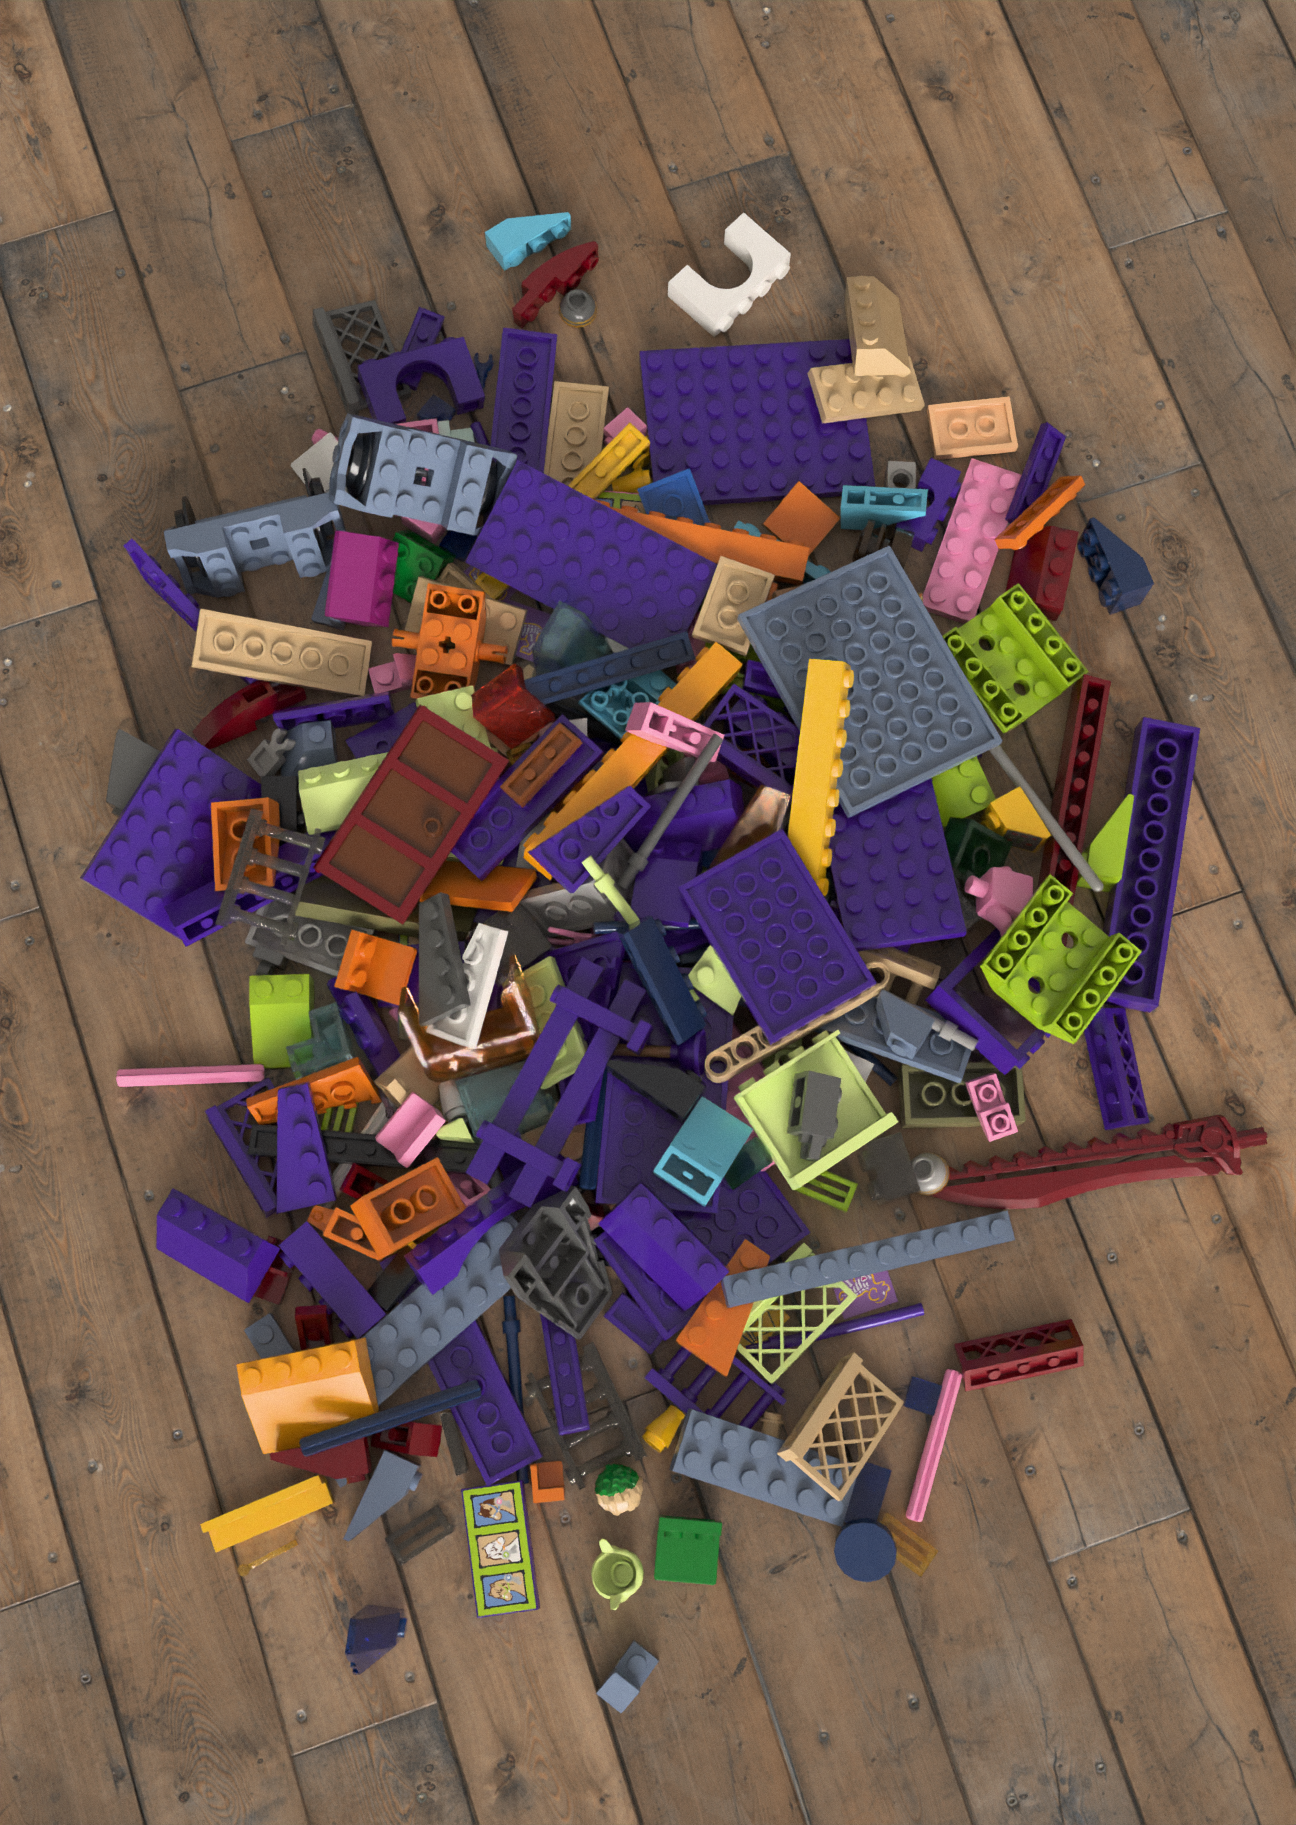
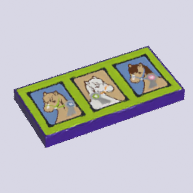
(500, 1549)

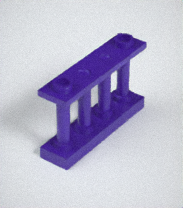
(687, 1397)

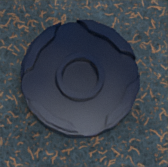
(865, 1550)

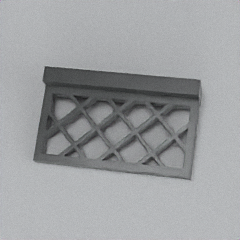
(337, 357)

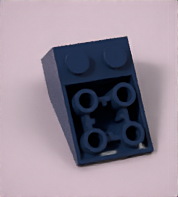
(1114, 567)

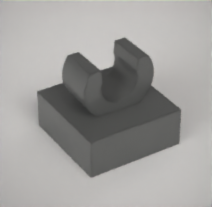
(269, 960)

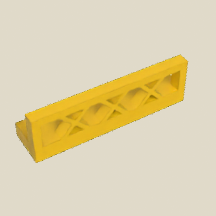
(268, 1512)

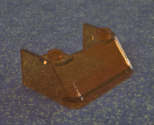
(505, 1035)

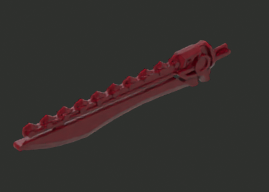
(1190, 1139)

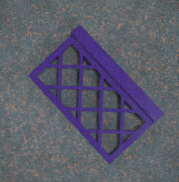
(740, 761)
(238, 1151)

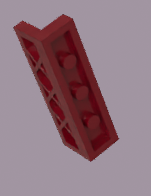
(1022, 1360)

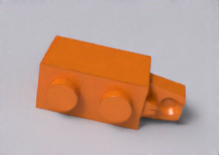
(342, 1228)

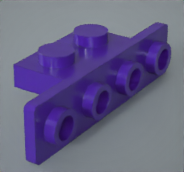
(366, 1026)

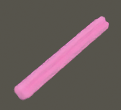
(190, 1075)
(933, 1446)

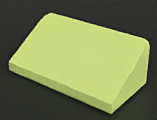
(455, 1131)

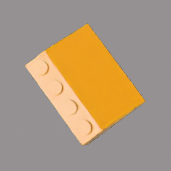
(307, 1392)

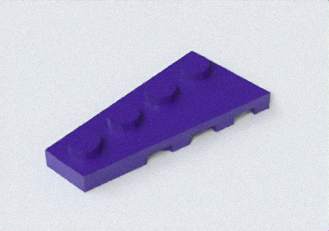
(302, 1159)

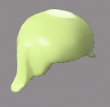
(616, 1573)

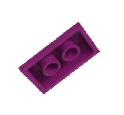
(361, 579)

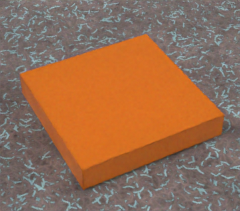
(801, 518)

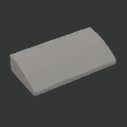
(316, 942)

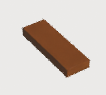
(541, 765)

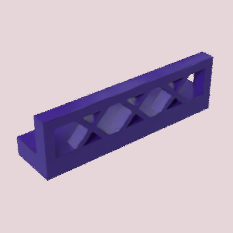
(1111, 1070)

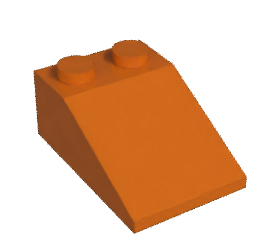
(228, 826)
(408, 1208)

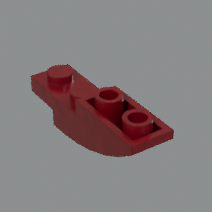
(557, 274)
(239, 712)

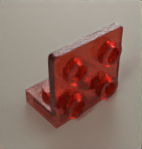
(509, 708)

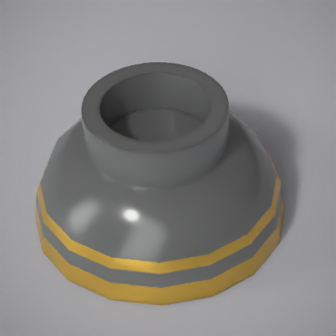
(577, 308)

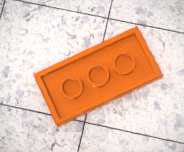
(498, 891)

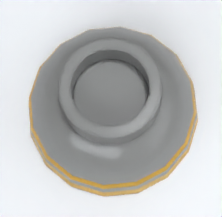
(931, 1173)

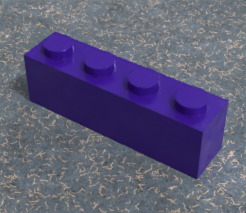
(332, 1280)

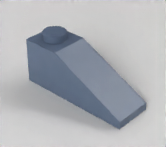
(388, 1485)

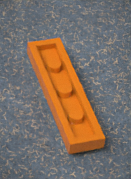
(1039, 512)

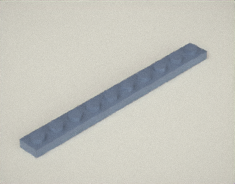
(866, 1259)

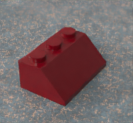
(1045, 568)

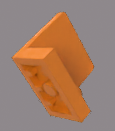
(375, 967)

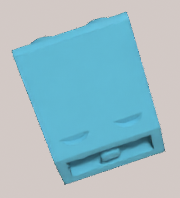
(615, 702)
(702, 1151)

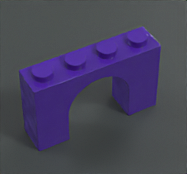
(446, 360)

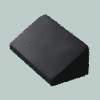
(393, 1281)

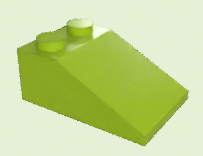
(962, 791)
(1108, 847)
(279, 1016)

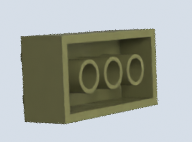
(942, 1103)

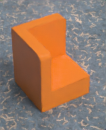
(547, 1481)

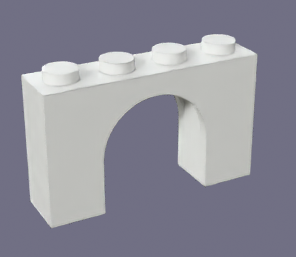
(718, 307)

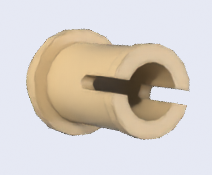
(771, 1423)

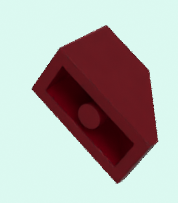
(410, 1438)

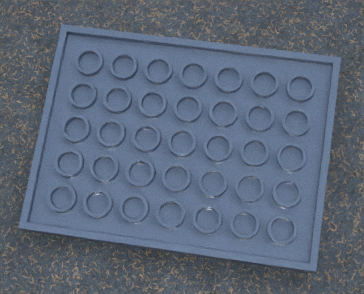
(908, 694)

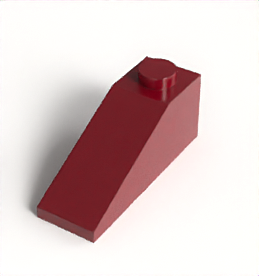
(344, 1461)

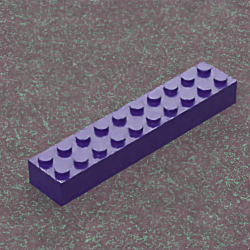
(1145, 896)

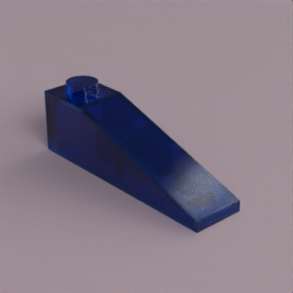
(373, 1634)

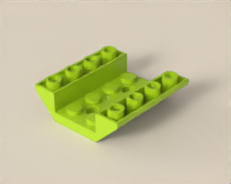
(1022, 652)
(1072, 979)

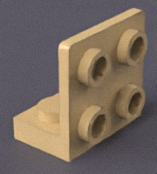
(406, 1077)

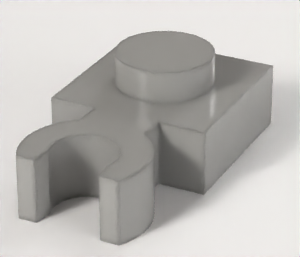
(268, 755)

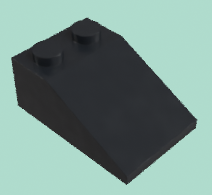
(663, 1086)

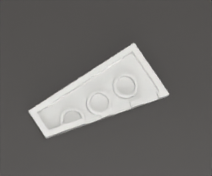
(480, 970)

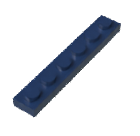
(611, 669)

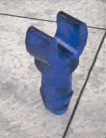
(483, 368)

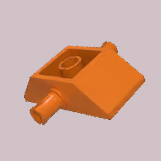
(448, 616)

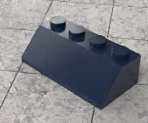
(662, 979)

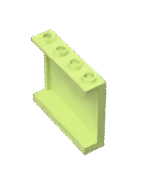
(769, 1101)

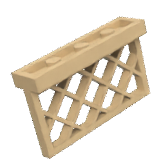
(818, 1415)

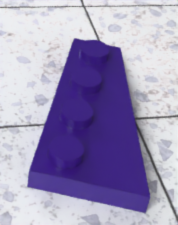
(592, 835)

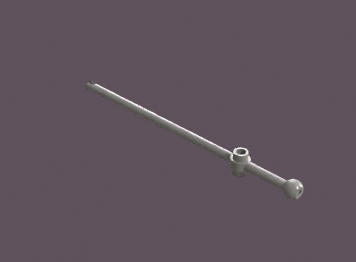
(1049, 821)

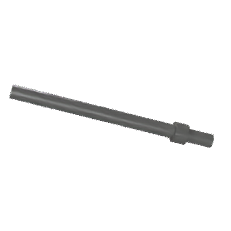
(638, 860)

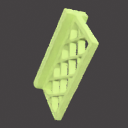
(762, 1306)

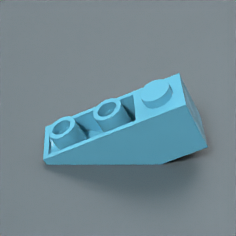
(522, 236)

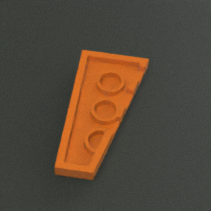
(330, 1088)
(715, 1329)

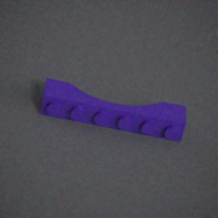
(443, 1253)

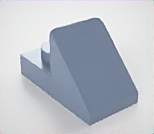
(627, 1676)

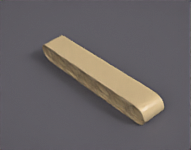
(763, 1050)

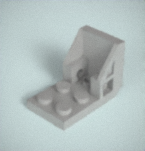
(577, 911)

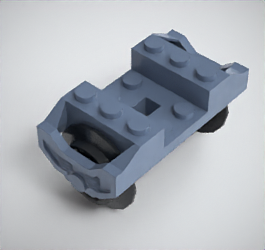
(386, 469)
(254, 539)

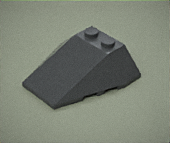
(556, 1264)

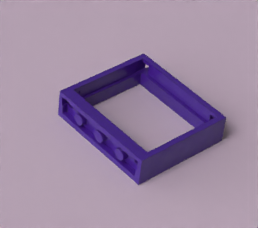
(959, 1012)

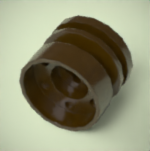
(870, 543)

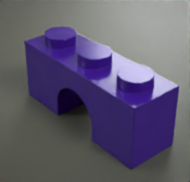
(941, 485)

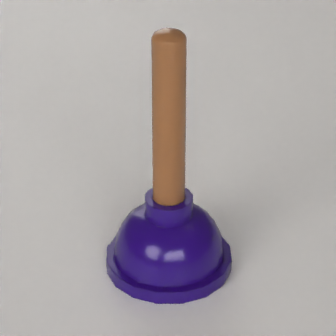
(689, 1054)

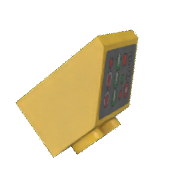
(1017, 821)

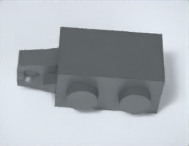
(814, 1111)

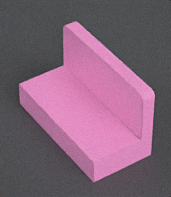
(410, 1128)

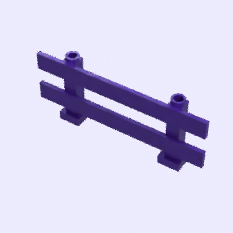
(542, 1158)

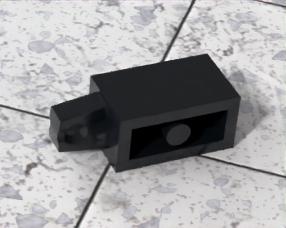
(285, 792)

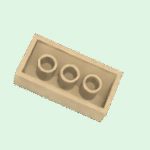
(875, 328)

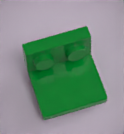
(416, 559)
(687, 1549)

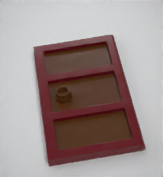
(411, 814)

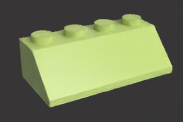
(333, 789)

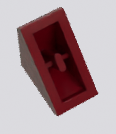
(361, 1182)

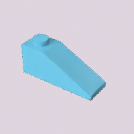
(881, 505)

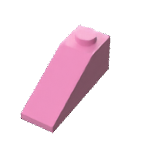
(669, 729)

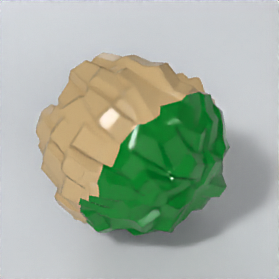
(618, 1489)

